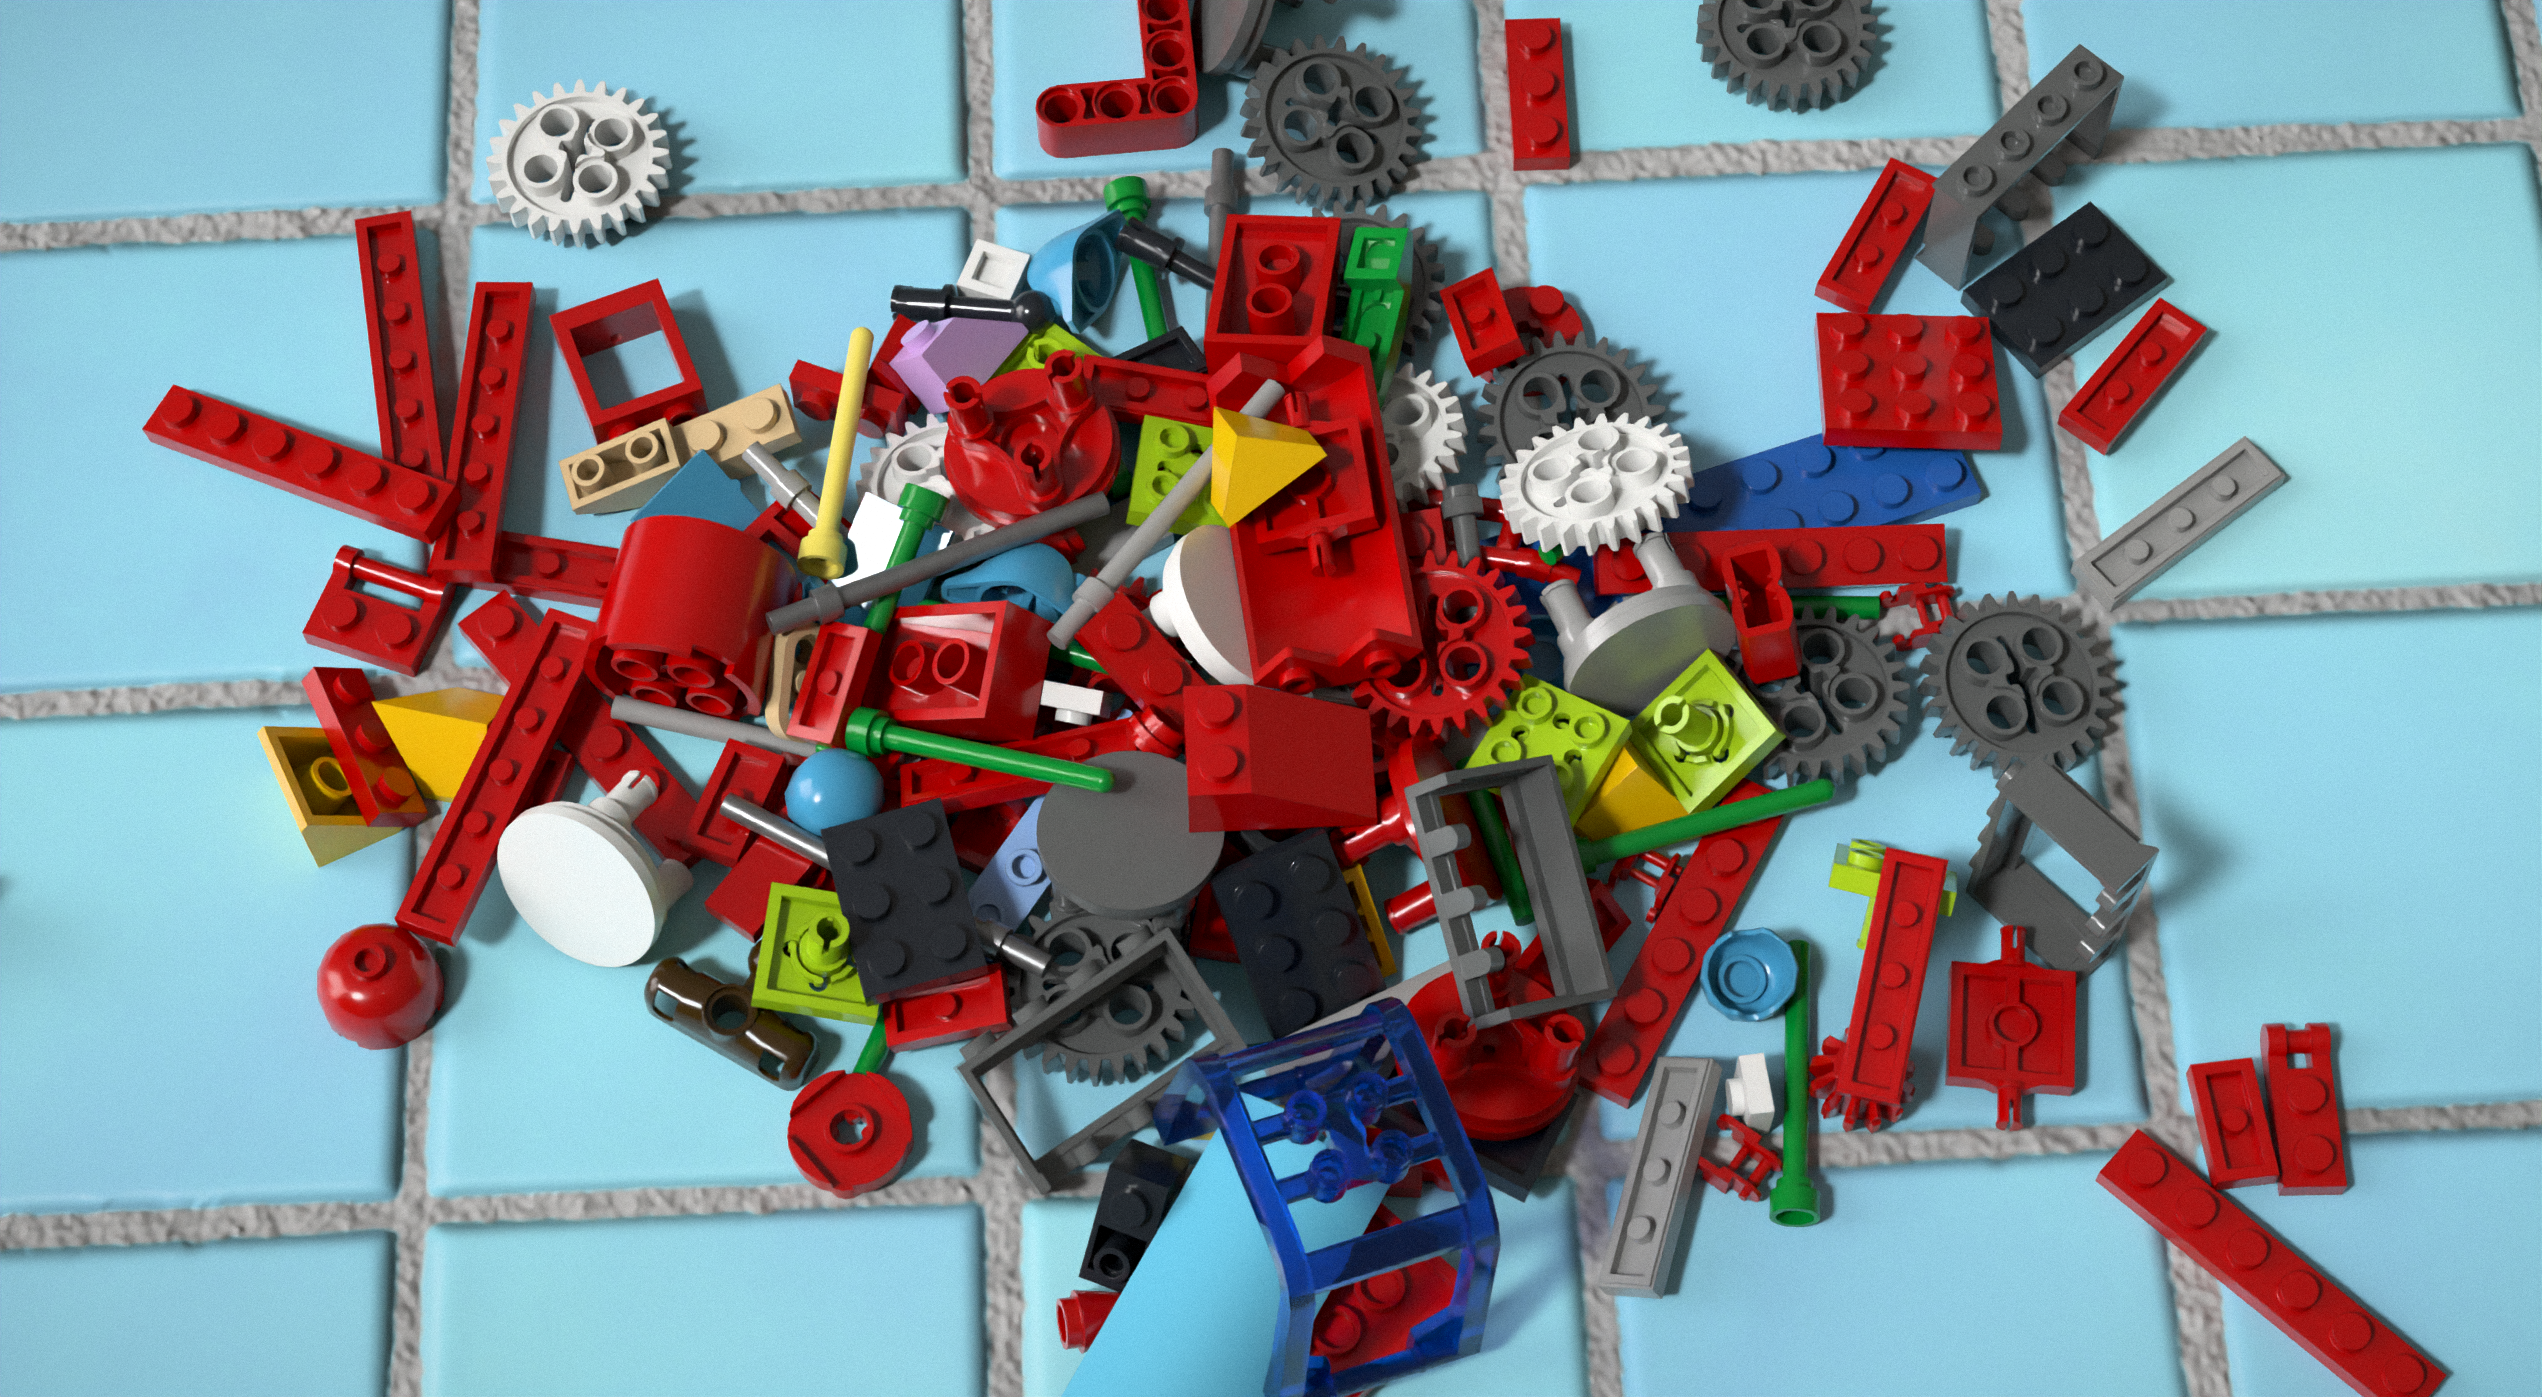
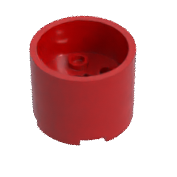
(689, 617)

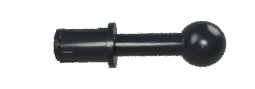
(1163, 254)
(920, 304)

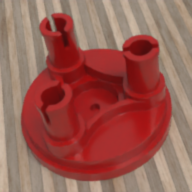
(1029, 440)
(1412, 763)
(1508, 1075)

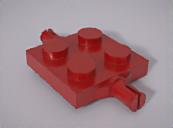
(1327, 499)
(2011, 1028)

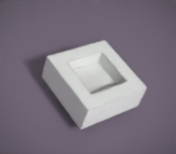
(993, 272)
(1076, 703)
(1750, 1093)

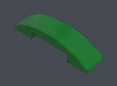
(1380, 297)

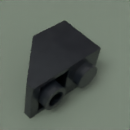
(1130, 1211)

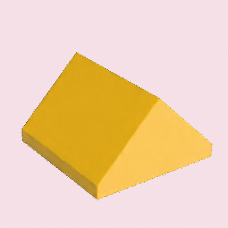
(318, 793)

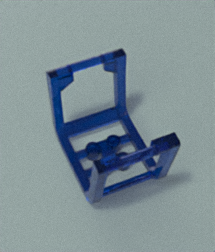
(1341, 1099)

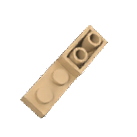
(639, 463)

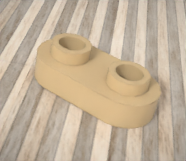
(787, 676)

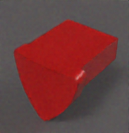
(880, 370)
(982, 831)

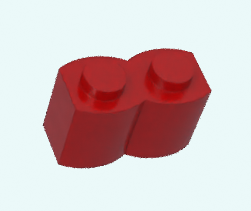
(1761, 611)

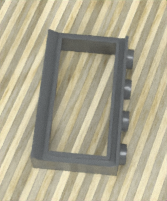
(2068, 103)
(2086, 830)
(1552, 880)
(1040, 1017)

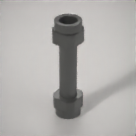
(1462, 507)

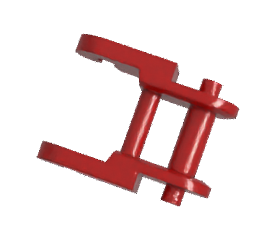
(1918, 597)
(1663, 887)
(1725, 1177)

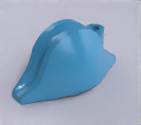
(1080, 270)
(1026, 575)

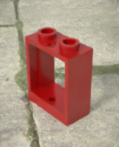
(614, 322)

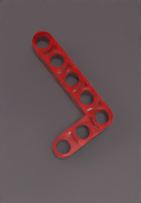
(1138, 99)

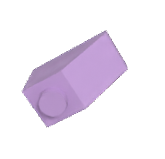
(952, 349)

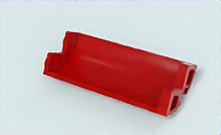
(1362, 617)

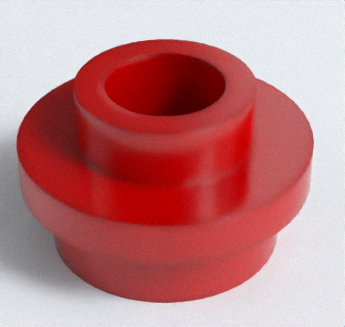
(1157, 732)

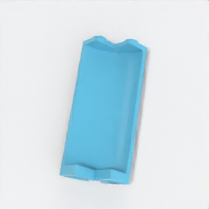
(1207, 1288)

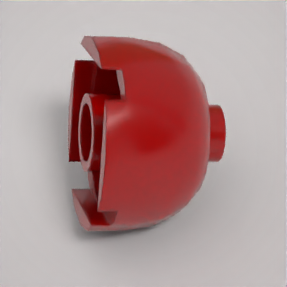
(379, 986)

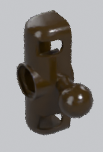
(705, 999)

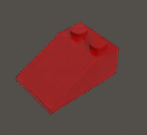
(1273, 287)
(962, 670)
(1275, 760)

